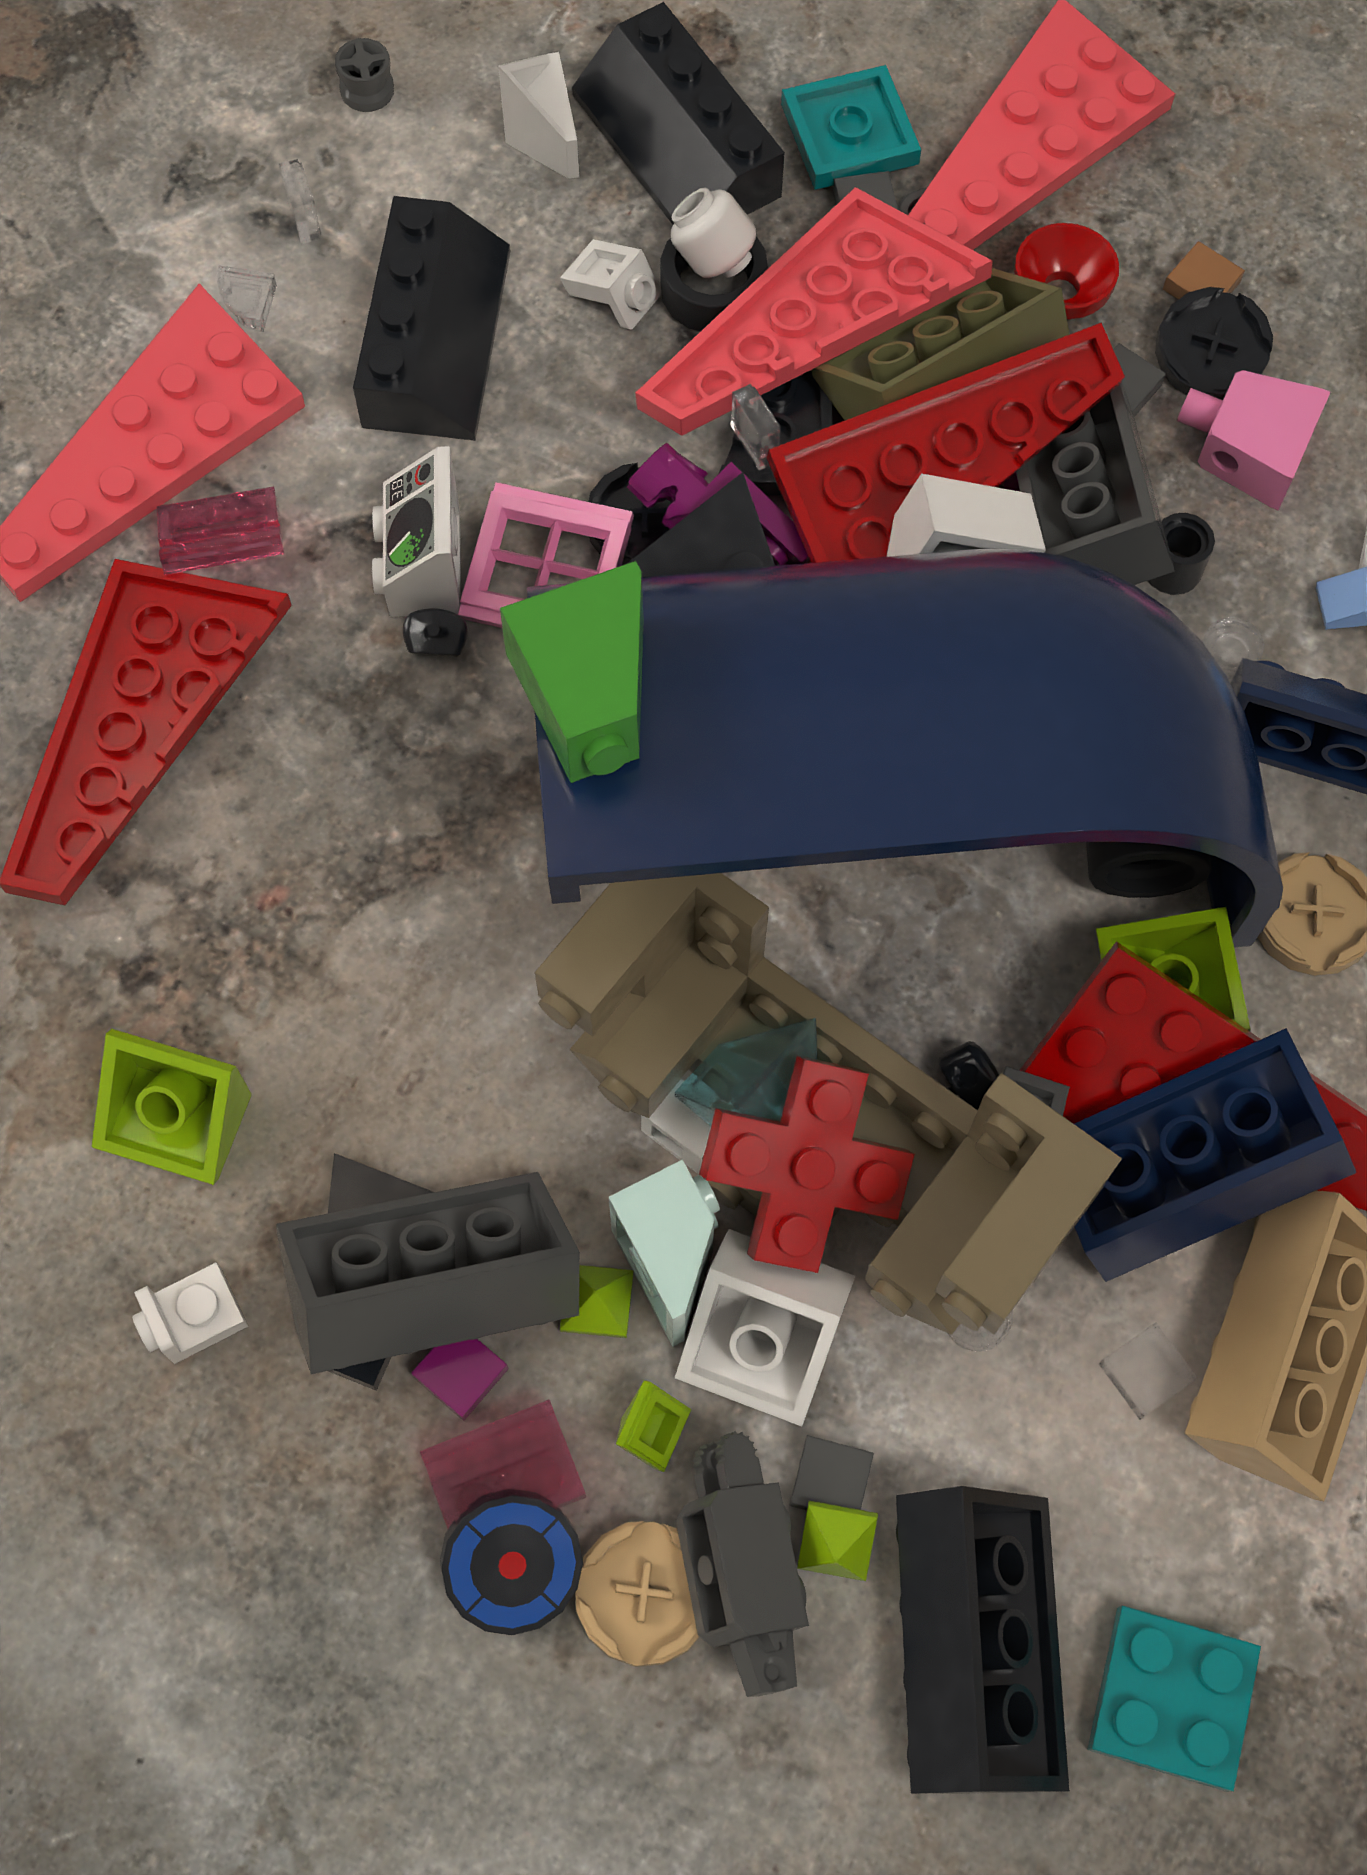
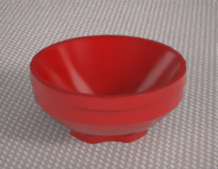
(1071, 255)

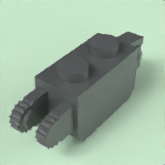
(742, 1565)

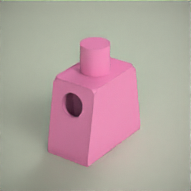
(1255, 432)

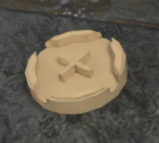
(1319, 916)
(637, 1595)

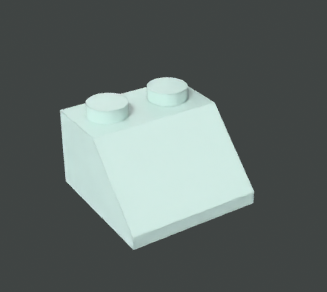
(668, 1241)

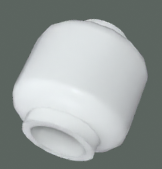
(713, 233)

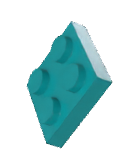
(850, 126)
(1174, 1698)

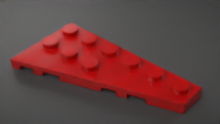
(138, 695)
(1142, 1029)

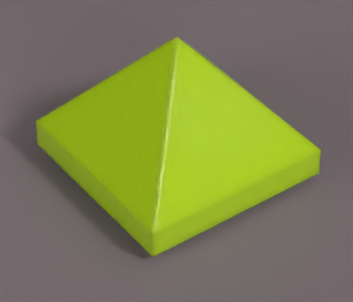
(602, 1302)
(652, 1425)
(837, 1540)

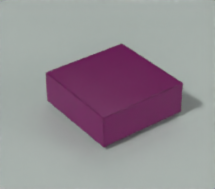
(460, 1374)

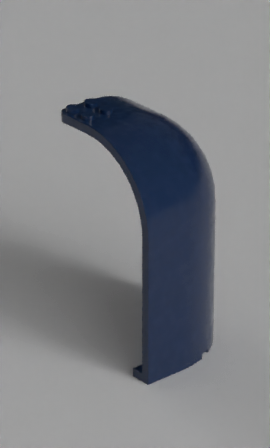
(916, 719)

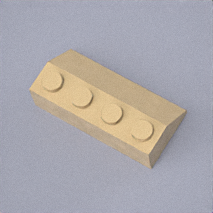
(1290, 1347)

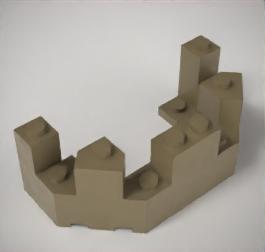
(681, 966)

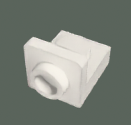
(614, 277)
(188, 1314)

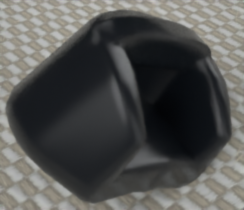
(435, 632)
(968, 1072)

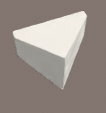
(539, 112)

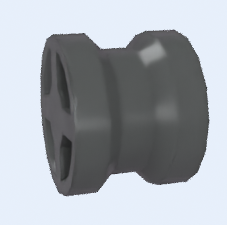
(364, 74)

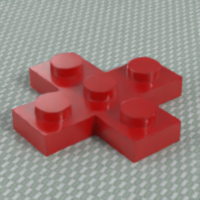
(806, 1164)

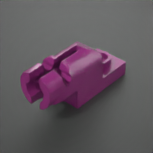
(677, 479)

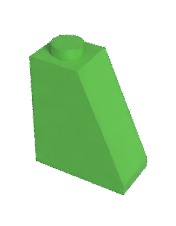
(583, 667)

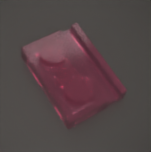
(219, 530)
(513, 1453)

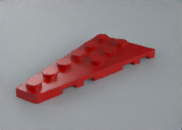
(971, 429)

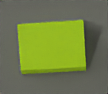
(1191, 950)
(167, 1106)

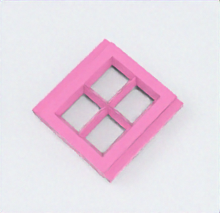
(547, 511)

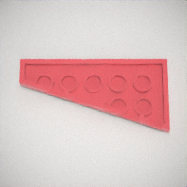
(1046, 123)
(825, 295)
(166, 423)

